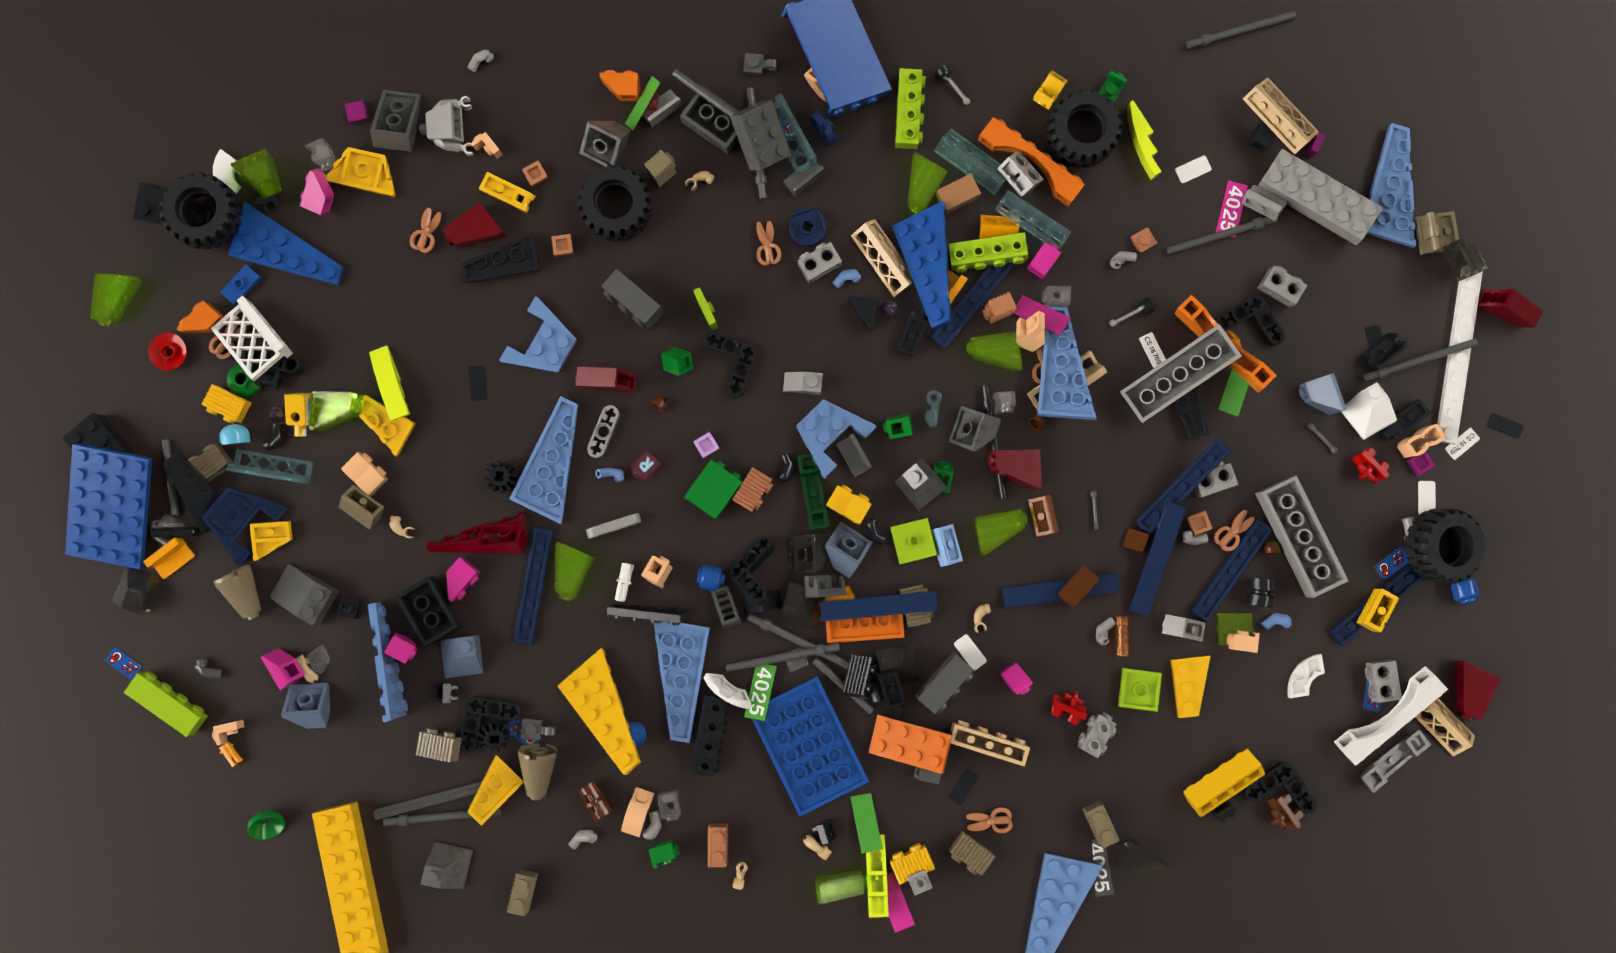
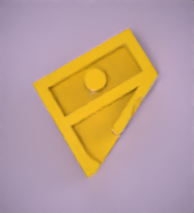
(269, 536)

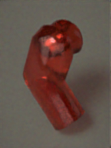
(652, 106)

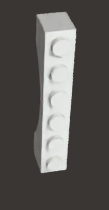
(1420, 693)

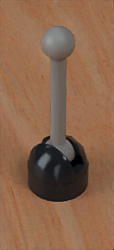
(944, 74)
(1144, 307)

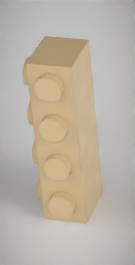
(989, 744)

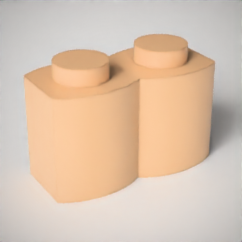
(1421, 440)
(365, 473)

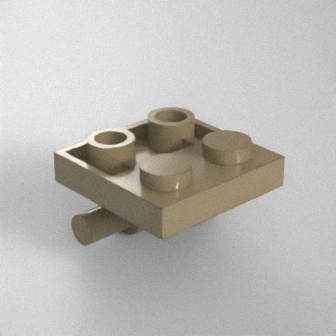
(1435, 231)

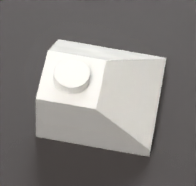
(1370, 411)

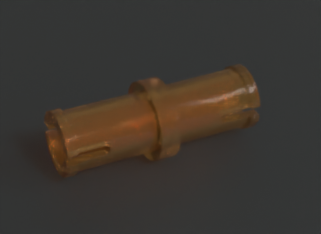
(1122, 635)

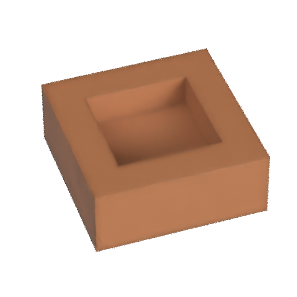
(535, 173)
(1143, 240)
(562, 245)
(1199, 523)

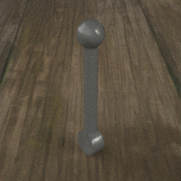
(1333, 449)
(1093, 494)

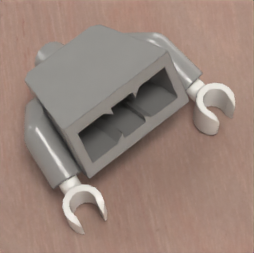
(445, 125)

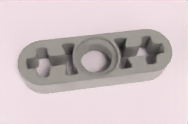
(614, 420)
(614, 525)

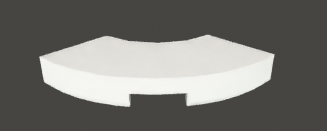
(223, 170)
(1304, 675)
(727, 691)

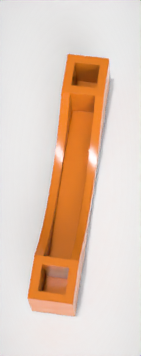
(1001, 138)
(1247, 366)

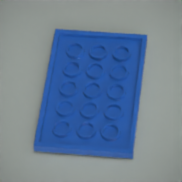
(108, 505)
(809, 747)

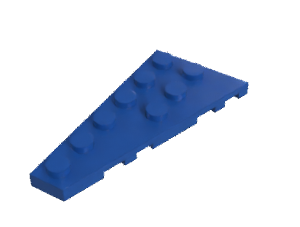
(271, 245)
(926, 255)

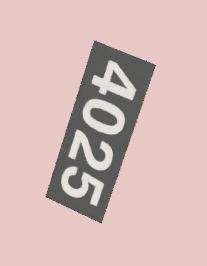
(1103, 882)

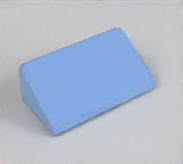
(946, 545)

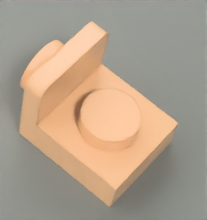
(485, 141)
(221, 731)

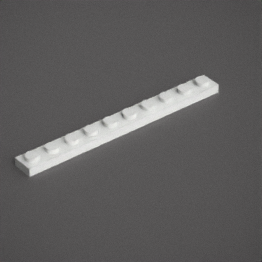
(1458, 362)

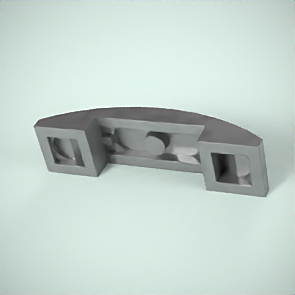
(1393, 758)

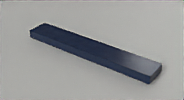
(970, 304)
(1184, 484)
(1157, 558)
(1231, 570)
(533, 586)
(1398, 586)
(1048, 591)
(878, 606)

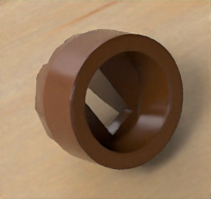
(660, 403)
(1033, 422)
(1272, 548)

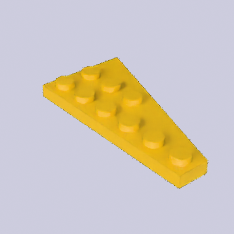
(597, 702)

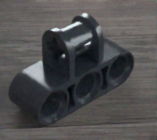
(277, 371)

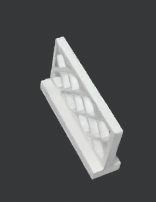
(259, 325)

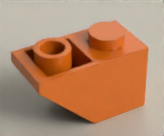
(623, 85)
(200, 319)

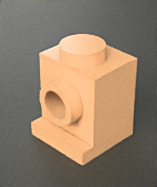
(651, 571)
(1243, 641)

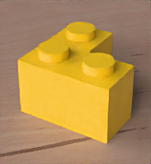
(849, 505)

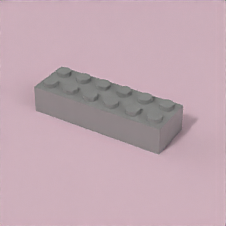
(1320, 197)
(1180, 373)
(1301, 537)

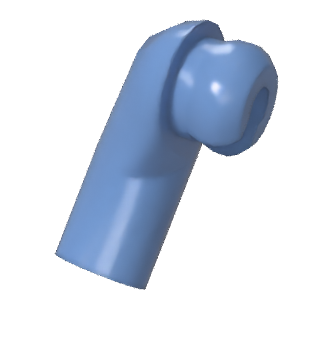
(851, 274)
(610, 472)
(1277, 618)

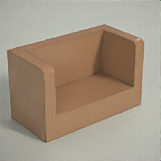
(958, 193)

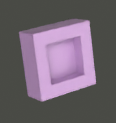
(706, 445)

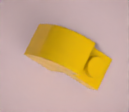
(1050, 90)

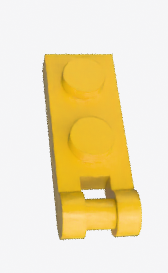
(506, 192)

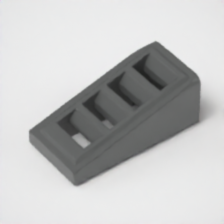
(731, 622)

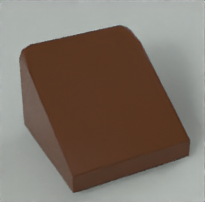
(1135, 540)

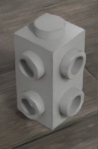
(1097, 734)

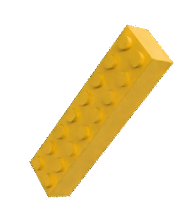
(349, 879)

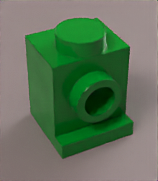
(904, 430)
(663, 852)

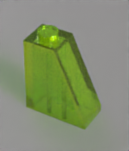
(259, 173)
(923, 183)
(112, 296)
(996, 350)
(333, 408)
(998, 528)
(570, 570)
(839, 886)

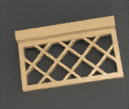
(1288, 128)

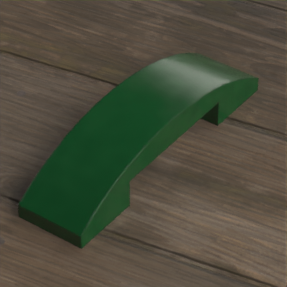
(813, 492)

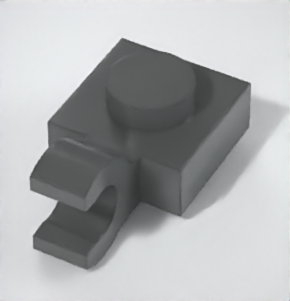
(755, 64)
(534, 729)

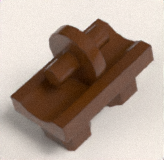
(594, 800)
(1283, 814)

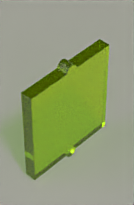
(1231, 623)

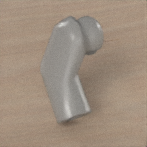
(478, 58)
(1122, 256)
(1188, 538)
(1102, 631)
(655, 826)
(582, 836)

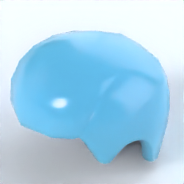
(234, 434)

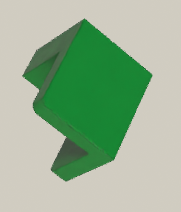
(677, 361)

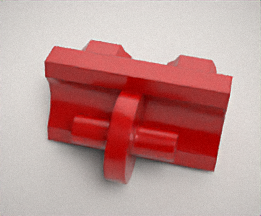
(1369, 466)
(1070, 704)

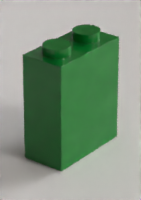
(714, 488)

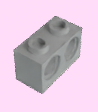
(1020, 173)
(822, 267)
(1280, 290)
(1215, 484)
(1388, 679)

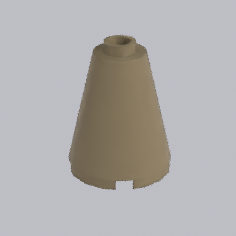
(240, 591)
(537, 768)

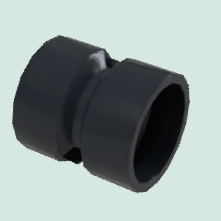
(1261, 592)

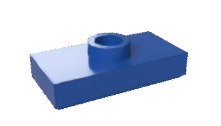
(240, 284)

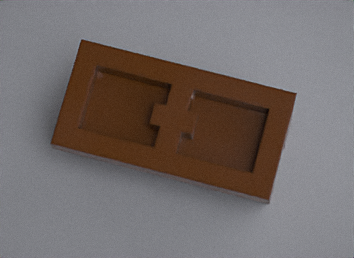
(1078, 587)

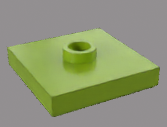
(706, 308)
(913, 541)
(1140, 689)

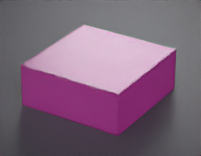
(356, 112)
(1315, 145)
(1421, 463)

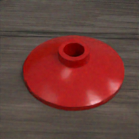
(159, 350)

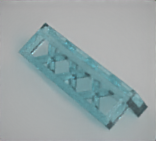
(799, 137)
(970, 162)
(1033, 217)
(236, 467)

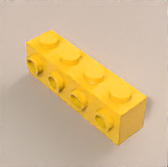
(1224, 782)

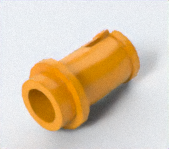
(230, 754)

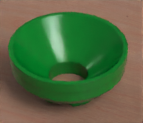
(248, 388)
(268, 828)

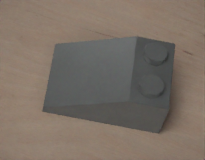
(396, 120)
(303, 595)

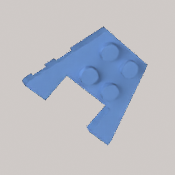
(549, 346)
(824, 426)

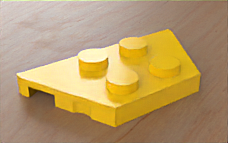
(362, 171)

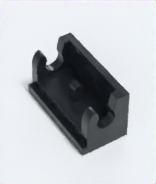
(1383, 351)

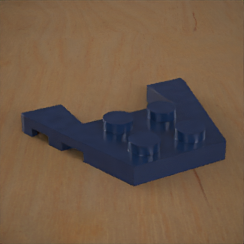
(233, 512)

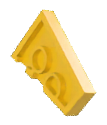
(1189, 684)
(494, 790)

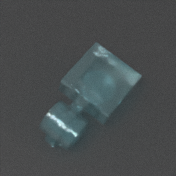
(932, 415)

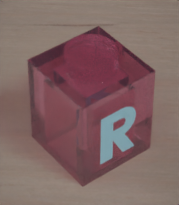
(645, 466)

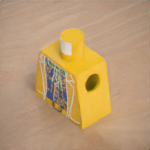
(298, 411)

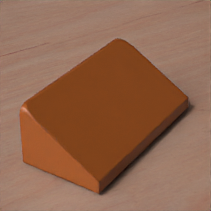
(1043, 515)

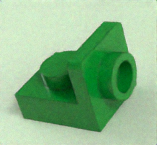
(1113, 85)
(945, 473)

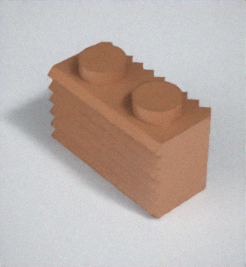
(999, 308)
(753, 489)
(718, 844)

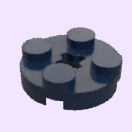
(824, 127)
(813, 218)

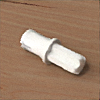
(623, 582)

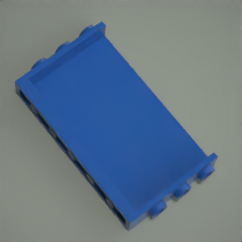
(838, 53)

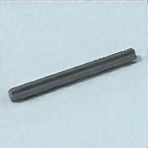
(426, 801)

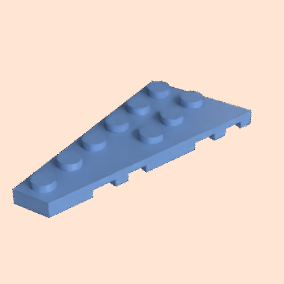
(1394, 189)
(1063, 379)
(546, 474)
(386, 667)
(681, 667)
(1059, 895)

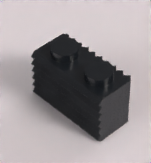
(860, 677)

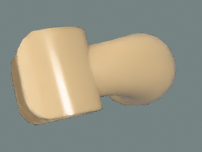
(700, 176)
(395, 525)
(979, 613)
(310, 675)
(812, 844)
(741, 869)

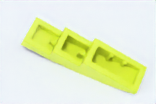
(1140, 134)
(389, 383)
(877, 882)

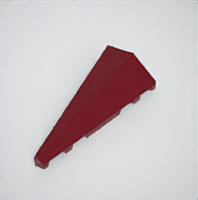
(501, 537)

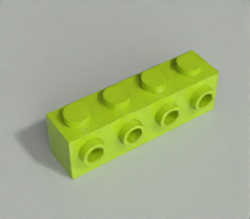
(908, 108)
(988, 252)
(165, 703)

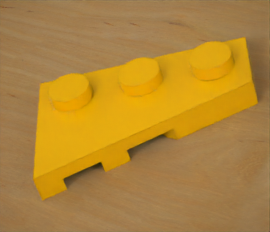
(391, 433)

